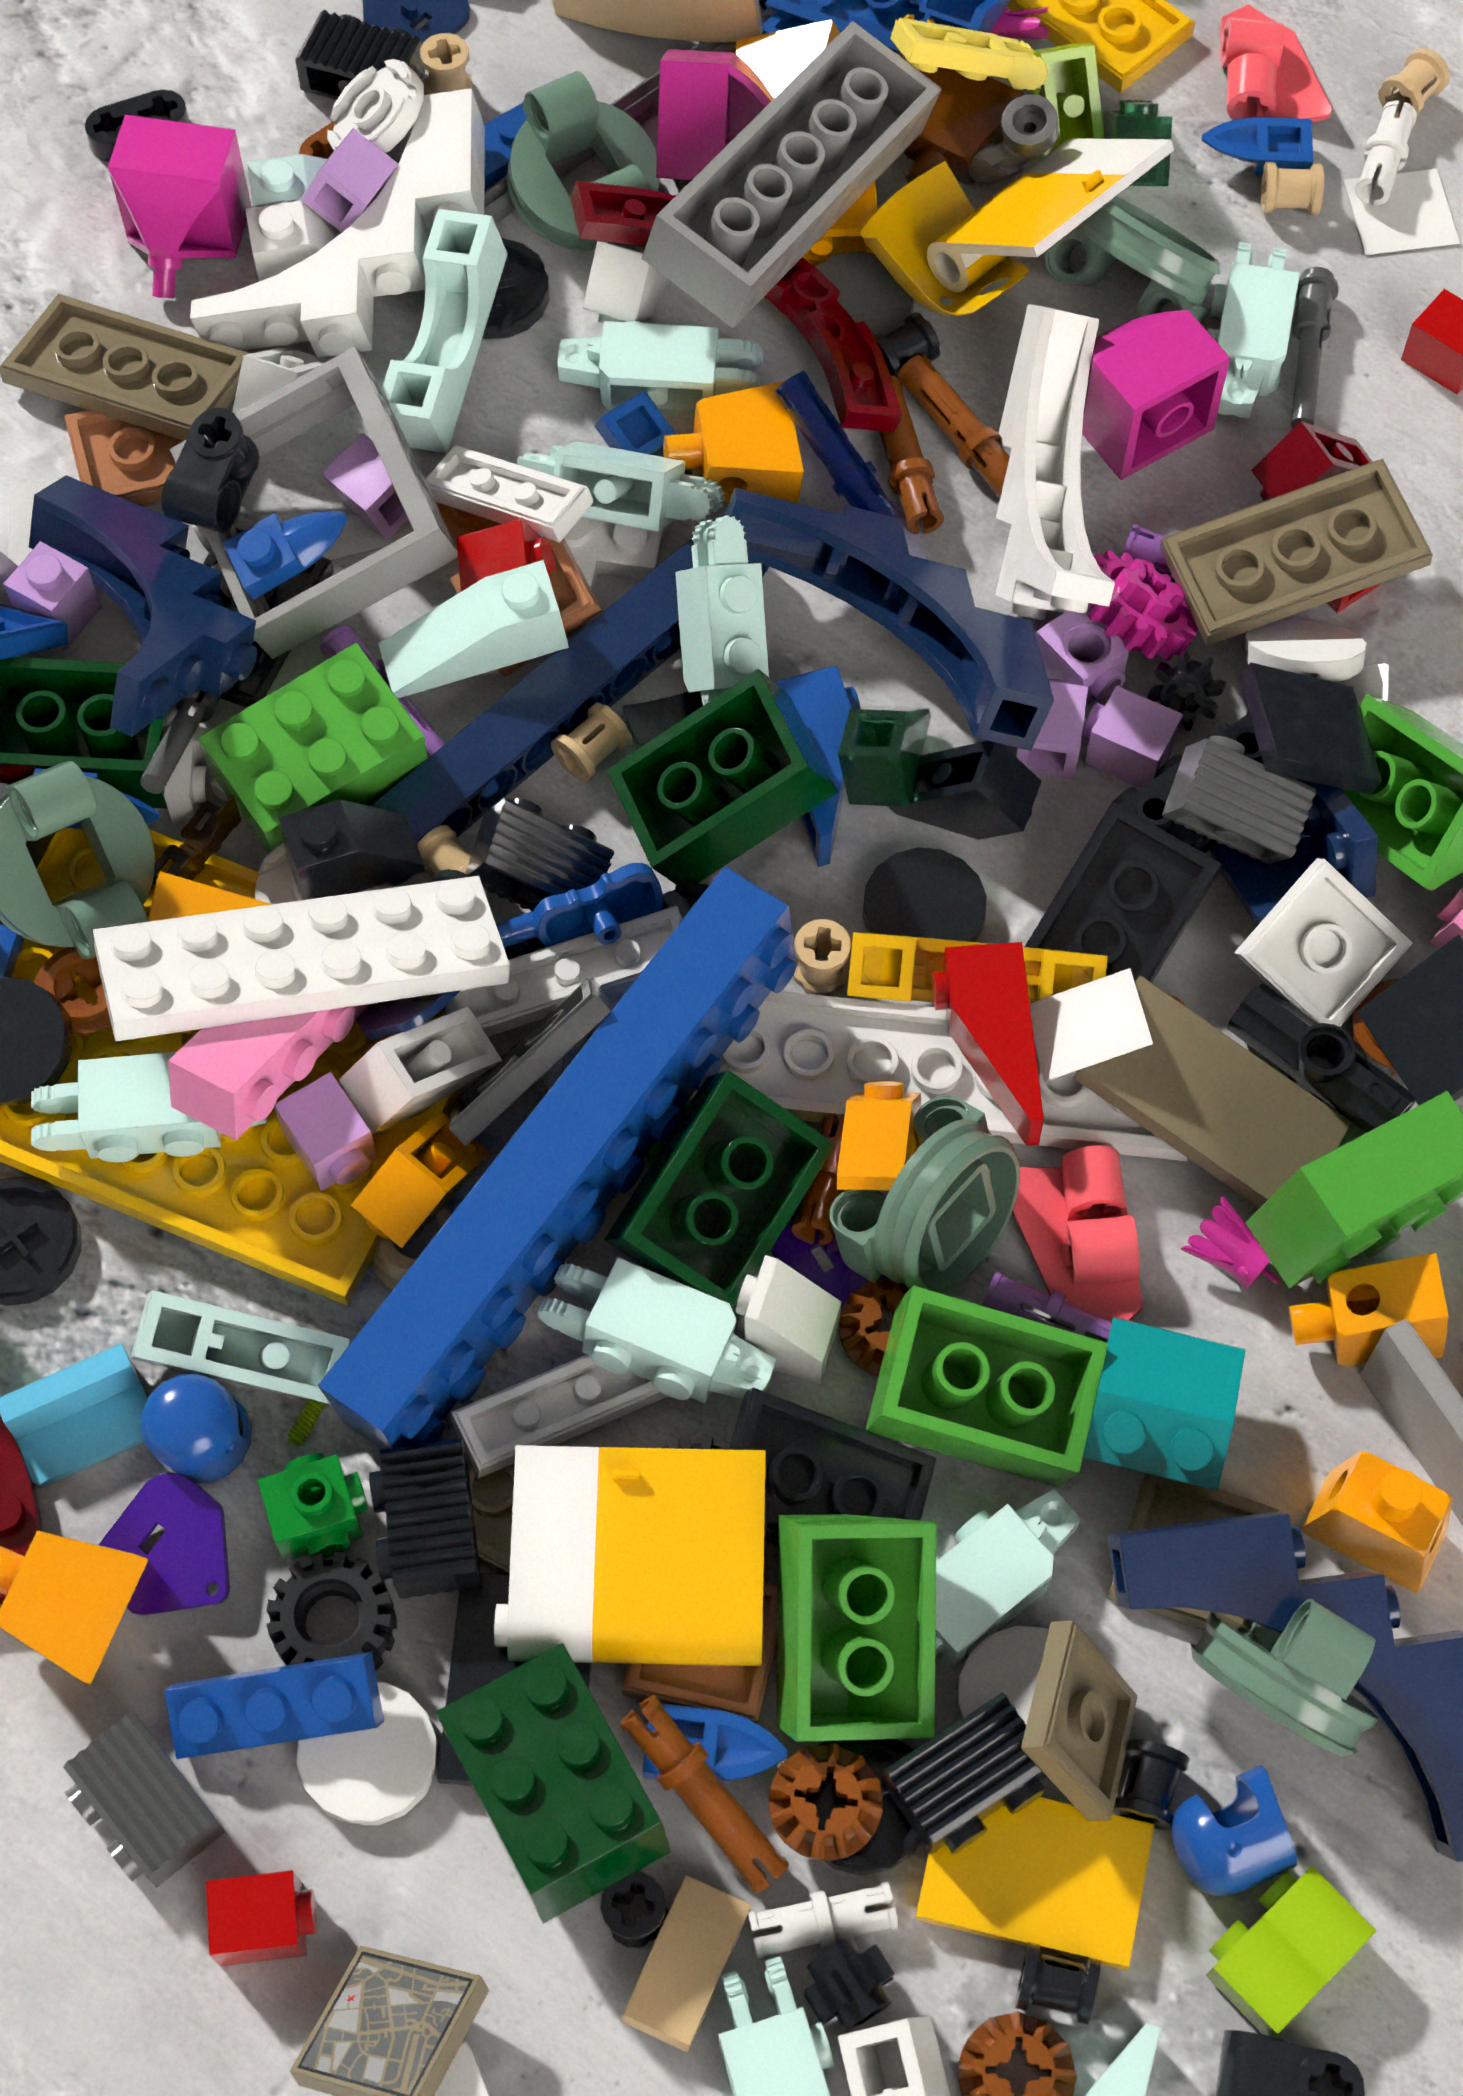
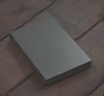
(528, 1060)

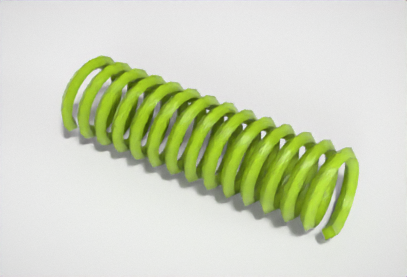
(303, 1419)

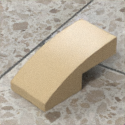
(686, 1963)

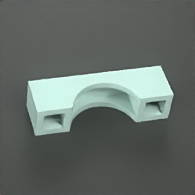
(461, 280)

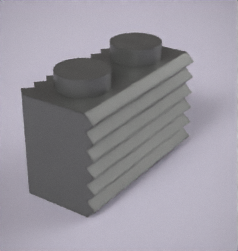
(1238, 801)
(141, 1800)

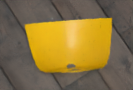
(915, 219)

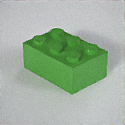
(314, 743)
(1364, 1193)
(987, 1387)

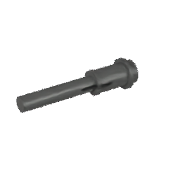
(1315, 297)
(177, 739)

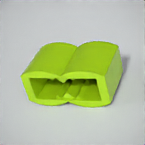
(1288, 1951)

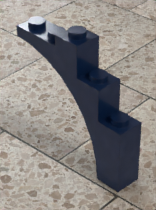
(864, 560)
(167, 597)
(1251, 1572)

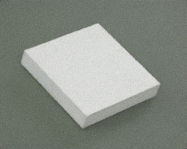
(1323, 945)

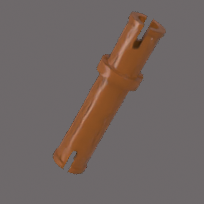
(976, 444)
(911, 472)
(704, 1794)

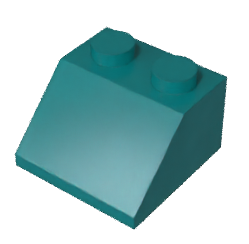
(1165, 1403)

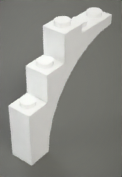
(379, 255)
(1042, 421)

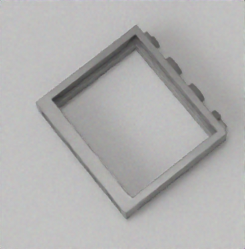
(285, 416)

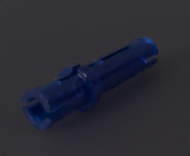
(832, 446)

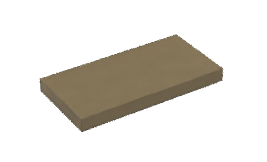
(123, 367)
(1295, 552)
(1215, 1100)

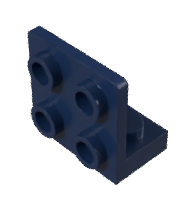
(1330, 832)

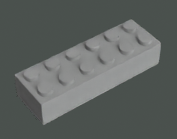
(790, 174)

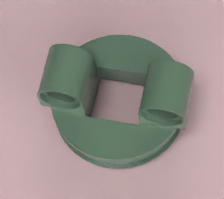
(559, 124)
(1122, 231)
(119, 841)
(904, 1233)
(1295, 1675)

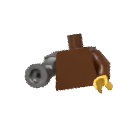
(981, 129)

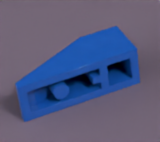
(824, 710)

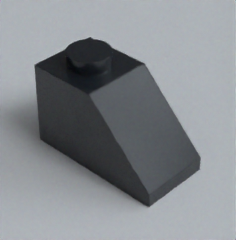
(973, 791)
(348, 848)

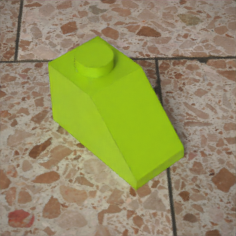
(1073, 91)

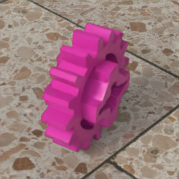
(1144, 608)

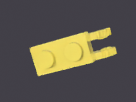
(969, 53)

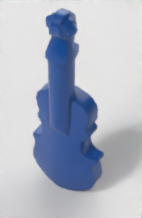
(612, 900)

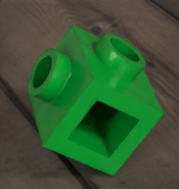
(313, 1506)

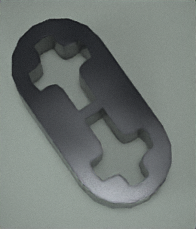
(111, 117)

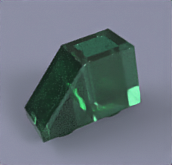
(1141, 121)
(882, 754)

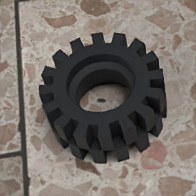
(327, 1579)

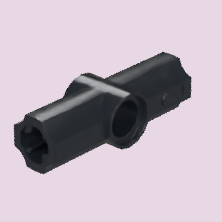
(1291, 1037)

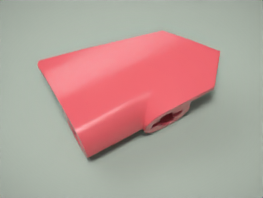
(1268, 70)
(1082, 1231)

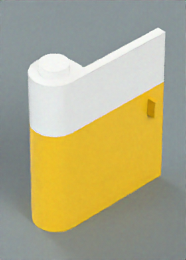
(1041, 206)
(636, 1555)

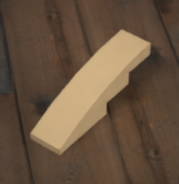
(669, 18)

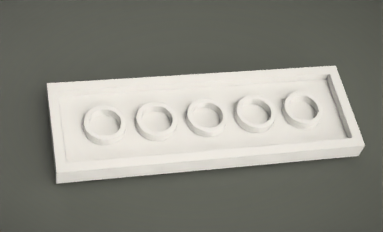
(298, 957)

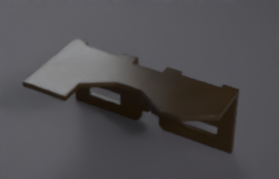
(205, 842)

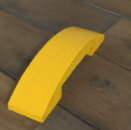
(903, 967)

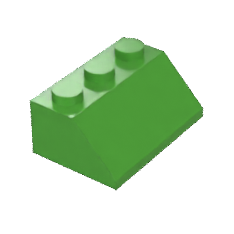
(1420, 794)
(856, 1627)

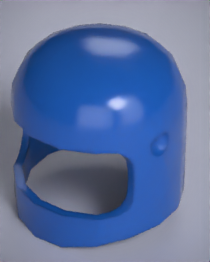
(195, 1428)
(1236, 1844)

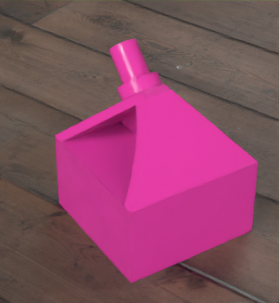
(702, 108)
(179, 193)
(1152, 389)

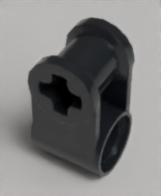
(212, 478)
(1273, 2067)

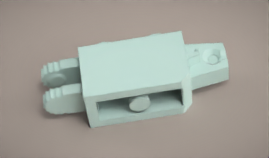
(1253, 327)
(667, 361)
(631, 485)
(720, 611)
(120, 1112)
(657, 1332)
(997, 1571)
(776, 2053)

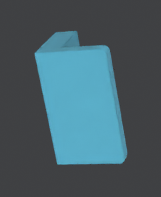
(76, 1415)

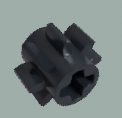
(1178, 677)
(849, 1984)

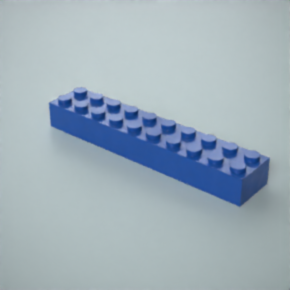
(564, 1167)

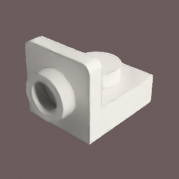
(188, 783)

